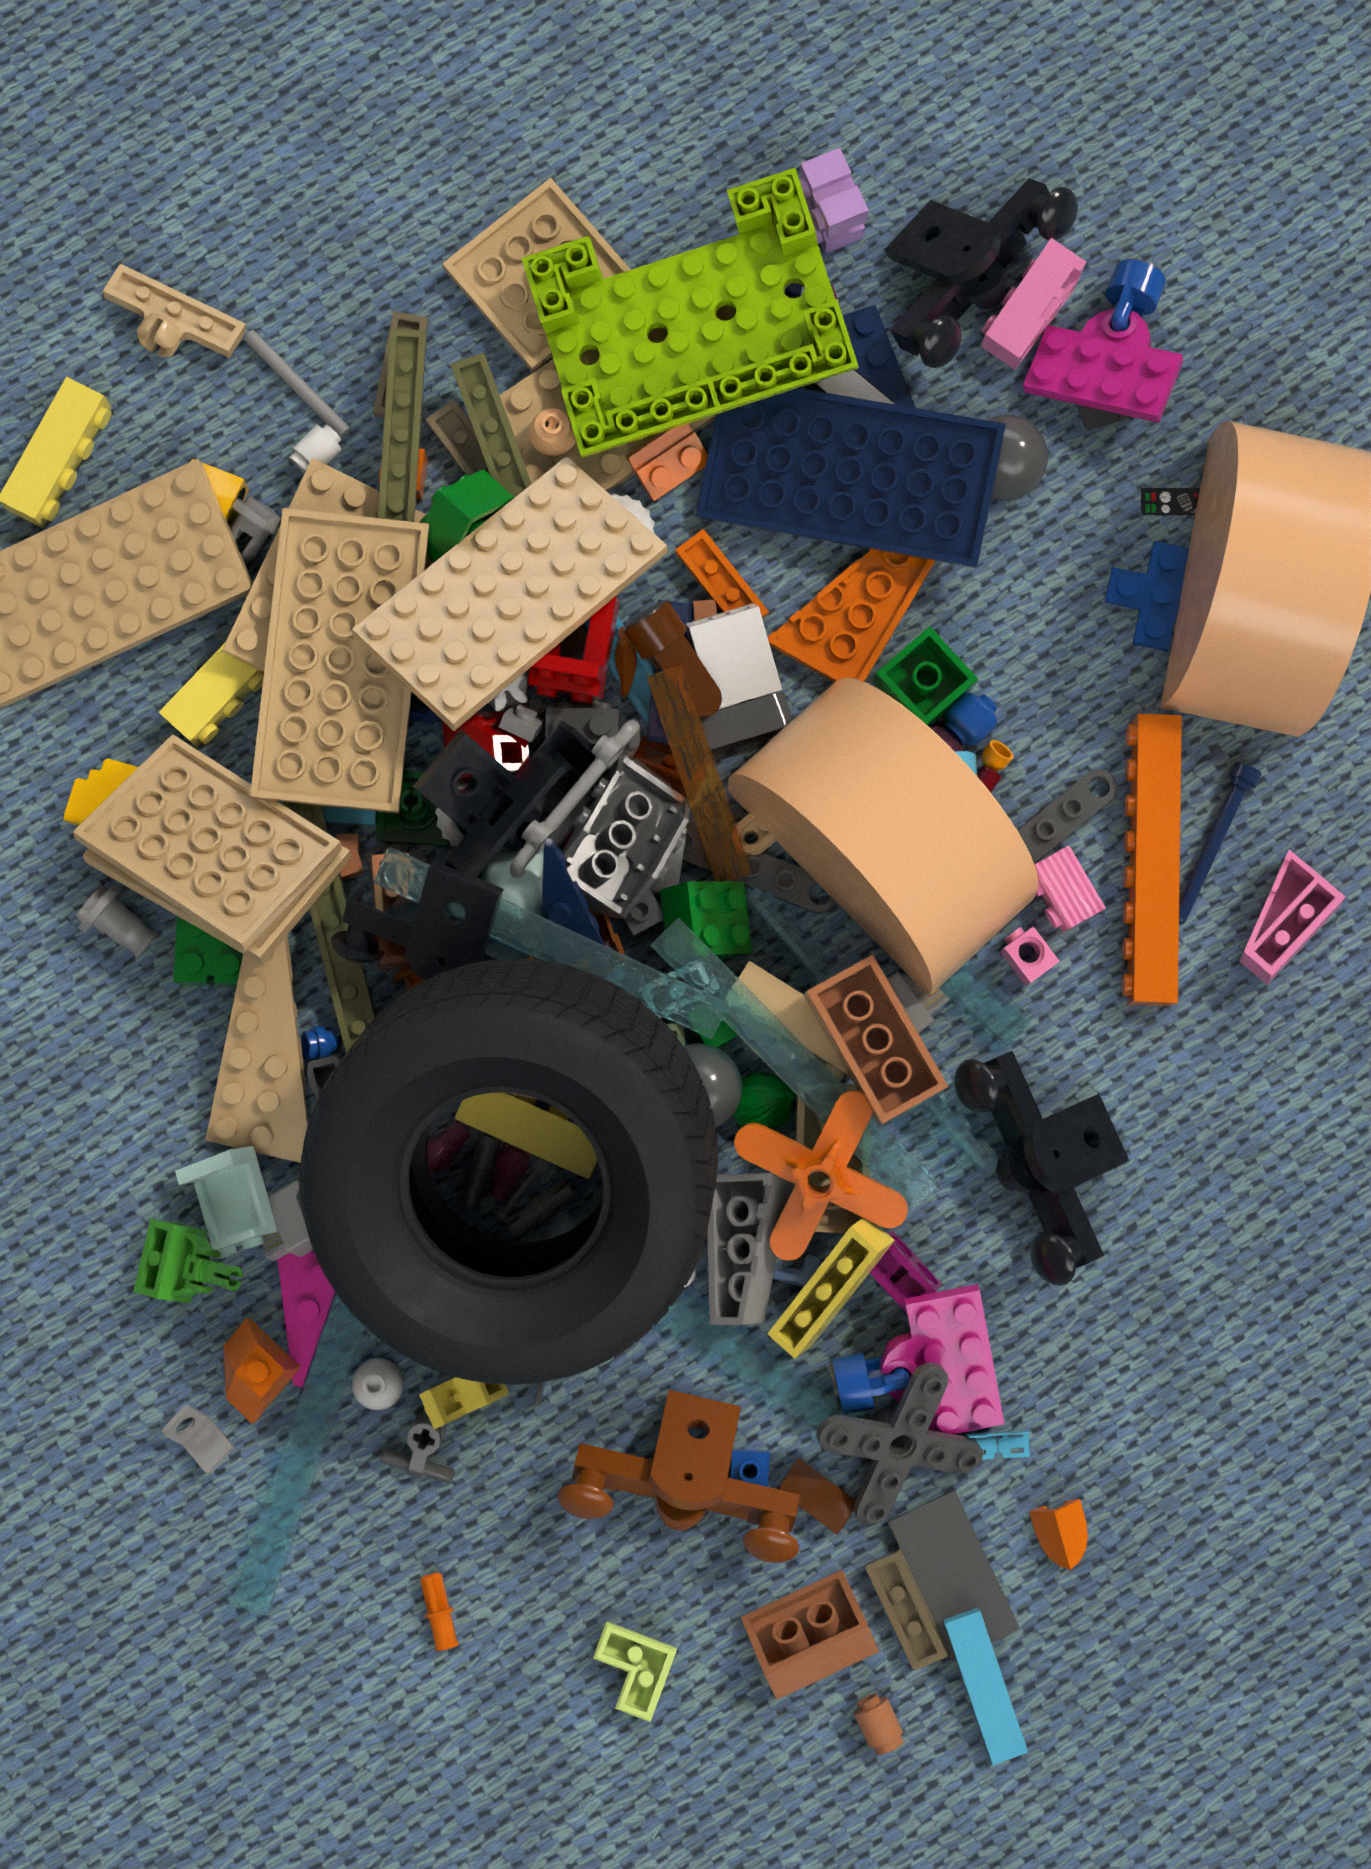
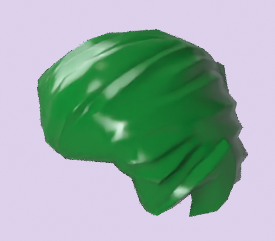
(764, 1101)

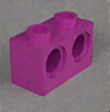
(903, 1273)

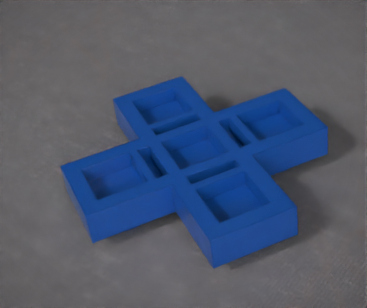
(1152, 594)

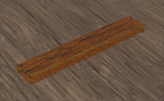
(699, 774)

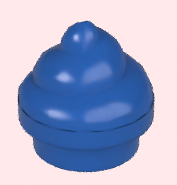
(318, 1043)

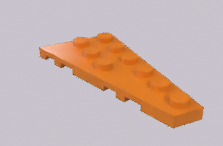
(853, 616)

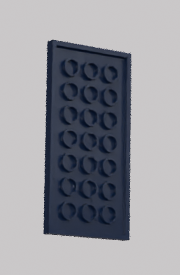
(855, 474)

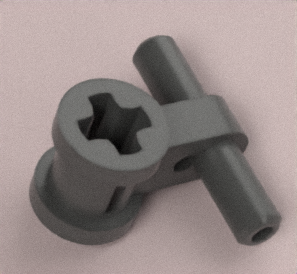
(422, 1447)

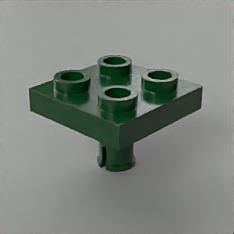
(415, 819)

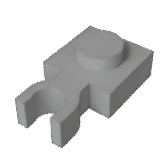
(523, 721)

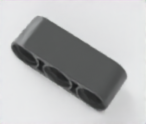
(746, 722)

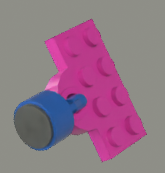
(1112, 357)
(943, 1330)

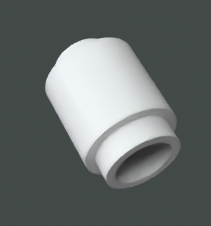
(316, 444)

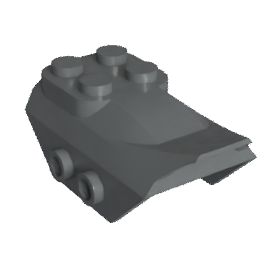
(625, 837)

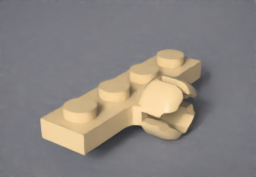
(172, 315)

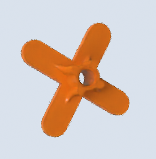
(830, 1155)

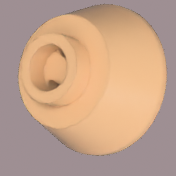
(549, 439)

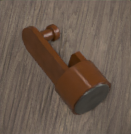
(660, 636)

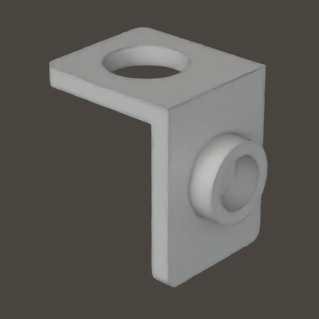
(201, 1438)

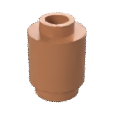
(878, 1724)

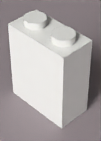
(736, 654)

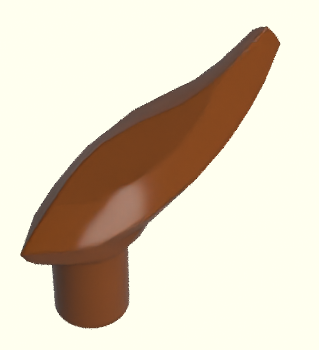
(625, 661)

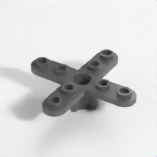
(897, 1440)

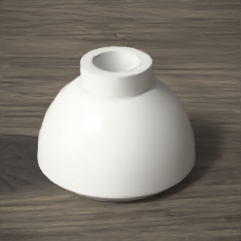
(377, 1384)

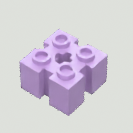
(833, 200)

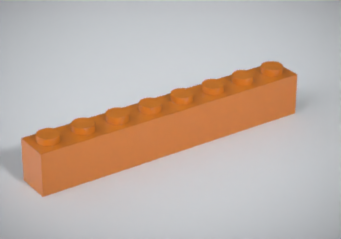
(1154, 860)

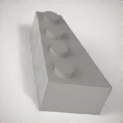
(739, 1245)

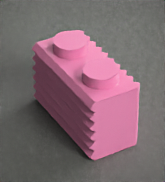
(1066, 890)

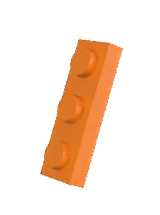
(716, 574)

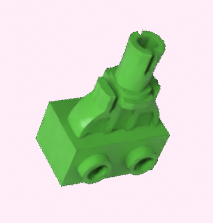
(178, 1263)

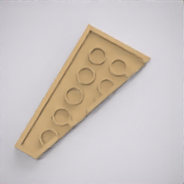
(262, 1068)

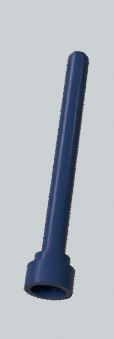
(1242, 780)

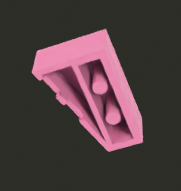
(1032, 304)
(1291, 916)

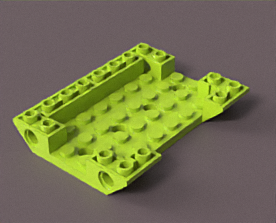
(703, 361)

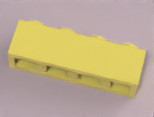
(55, 453)
(211, 696)
(531, 1129)
(830, 1287)

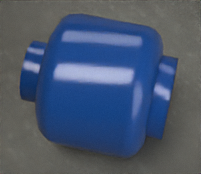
(971, 718)

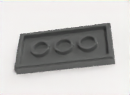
(951, 1566)

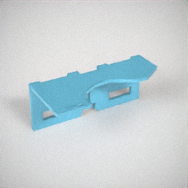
(1004, 1444)

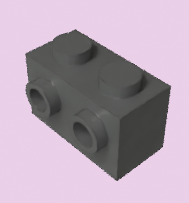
(590, 722)

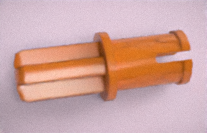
(438, 1611)

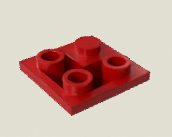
(502, 745)

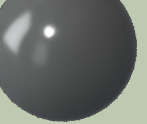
(1021, 459)
(720, 1079)

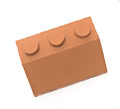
(809, 1634)

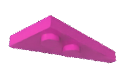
(306, 1307)

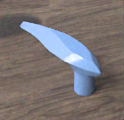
(796, 1276)

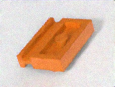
(667, 460)

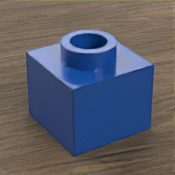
(742, 1457)

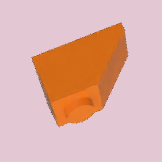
(255, 1370)

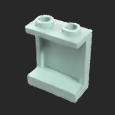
(231, 1199)

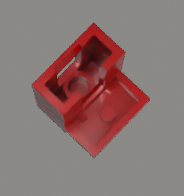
(584, 677)

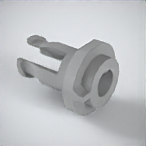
(255, 520)
(115, 920)

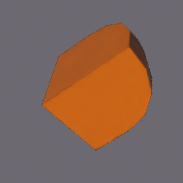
(1062, 1532)

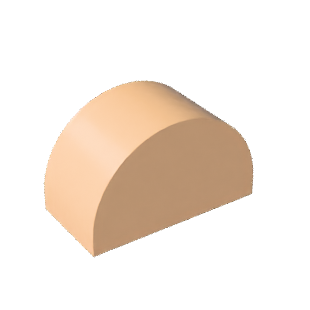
(1272, 580)
(891, 828)

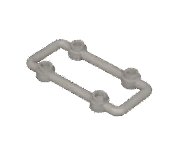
(559, 822)

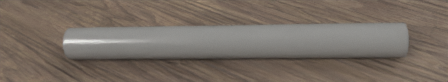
(297, 384)

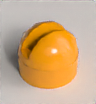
(996, 755)

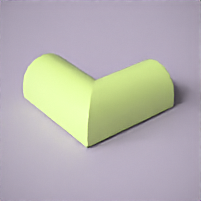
(646, 1664)

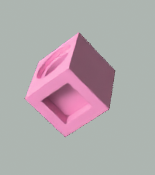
(1044, 959)

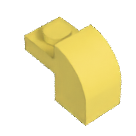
(458, 1398)

